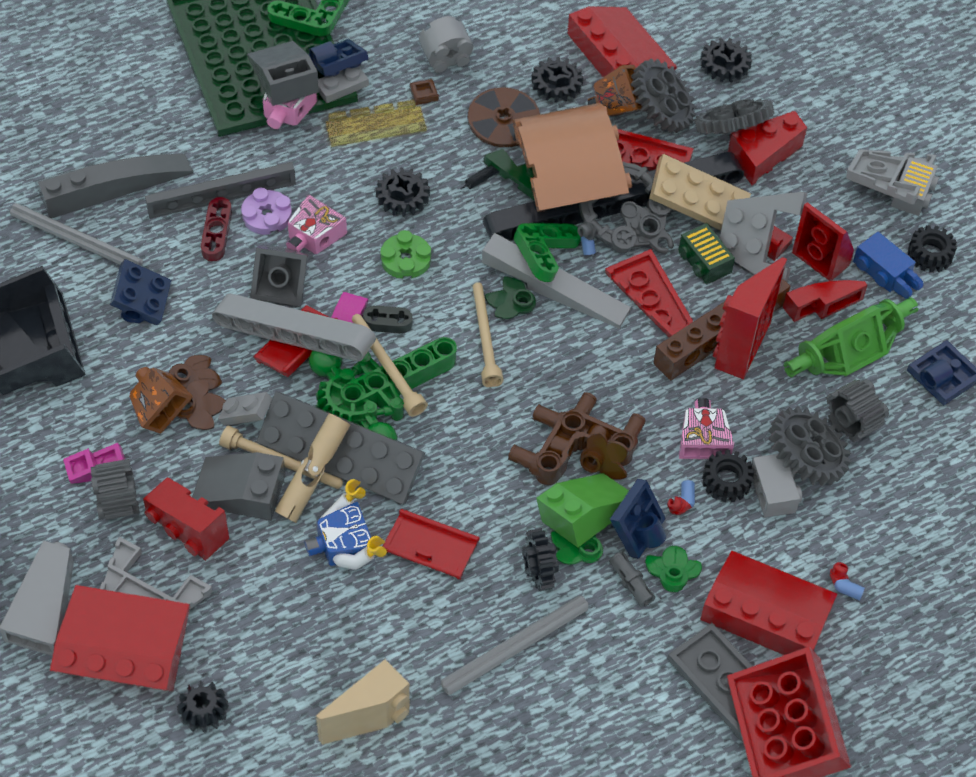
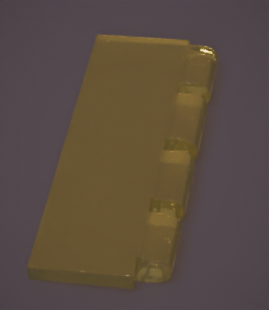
(381, 124)

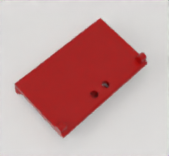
(282, 356)
(444, 545)

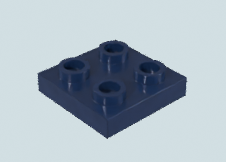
(332, 58)
(140, 293)
(944, 372)
(639, 520)

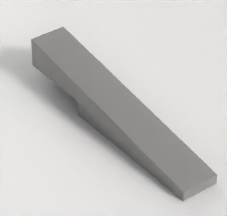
(565, 288)

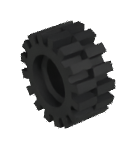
(935, 238)
(728, 489)

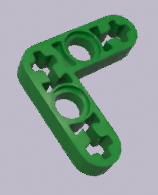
(284, 14)
(534, 237)

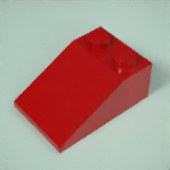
(822, 243)

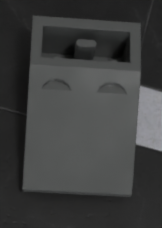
(285, 72)

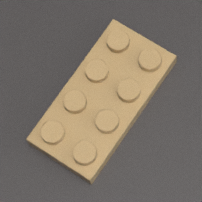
(693, 191)

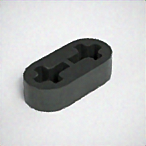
(388, 319)

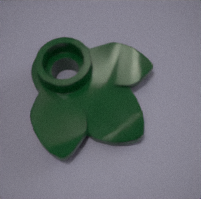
(508, 300)

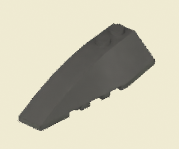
(107, 181)

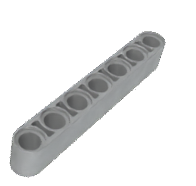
(294, 327)

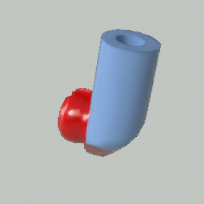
(685, 501)
(842, 584)

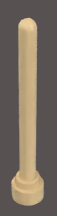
(491, 373)
(413, 402)
(233, 439)

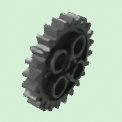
(663, 95)
(734, 116)
(809, 446)

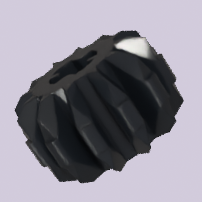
(202, 716)

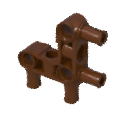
(565, 440)

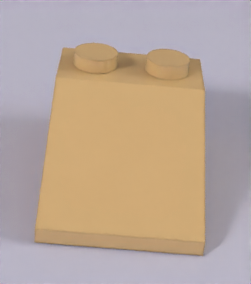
(366, 706)

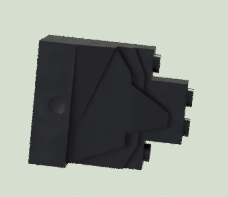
(35, 333)

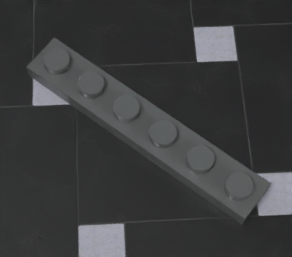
(228, 187)

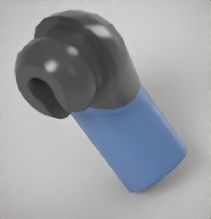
(587, 233)

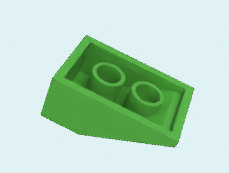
(580, 506)

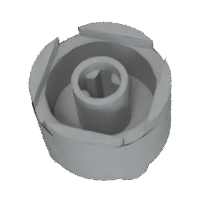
(446, 43)

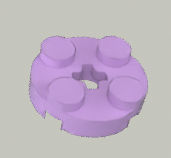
(262, 200)

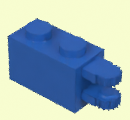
(887, 265)

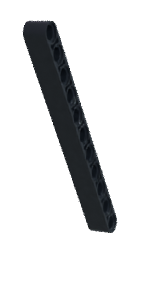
(506, 221)

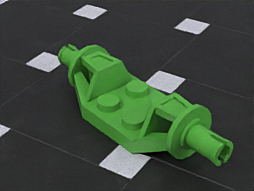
(853, 341)

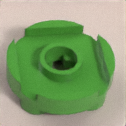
(405, 243)

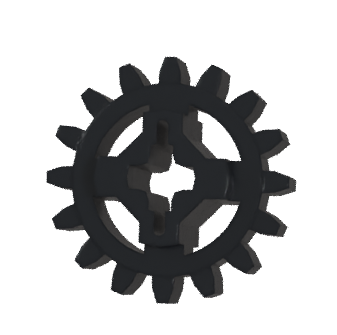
(726, 60)
(557, 79)
(402, 192)
(540, 559)

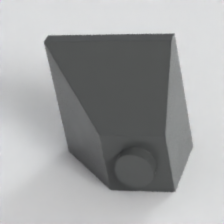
(278, 275)

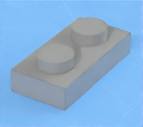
(344, 83)
(245, 408)

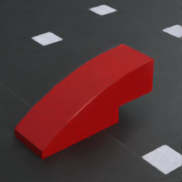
(823, 298)

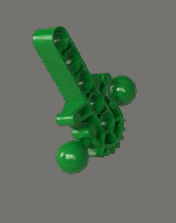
(342, 385)

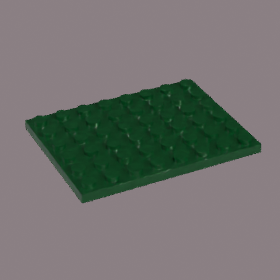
(217, 44)

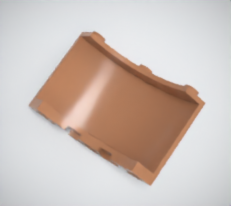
(572, 156)

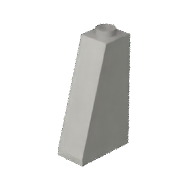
(41, 600)

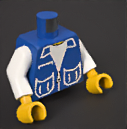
(345, 534)

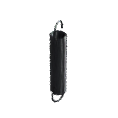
(480, 177)

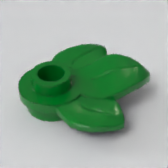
(571, 555)
(673, 568)

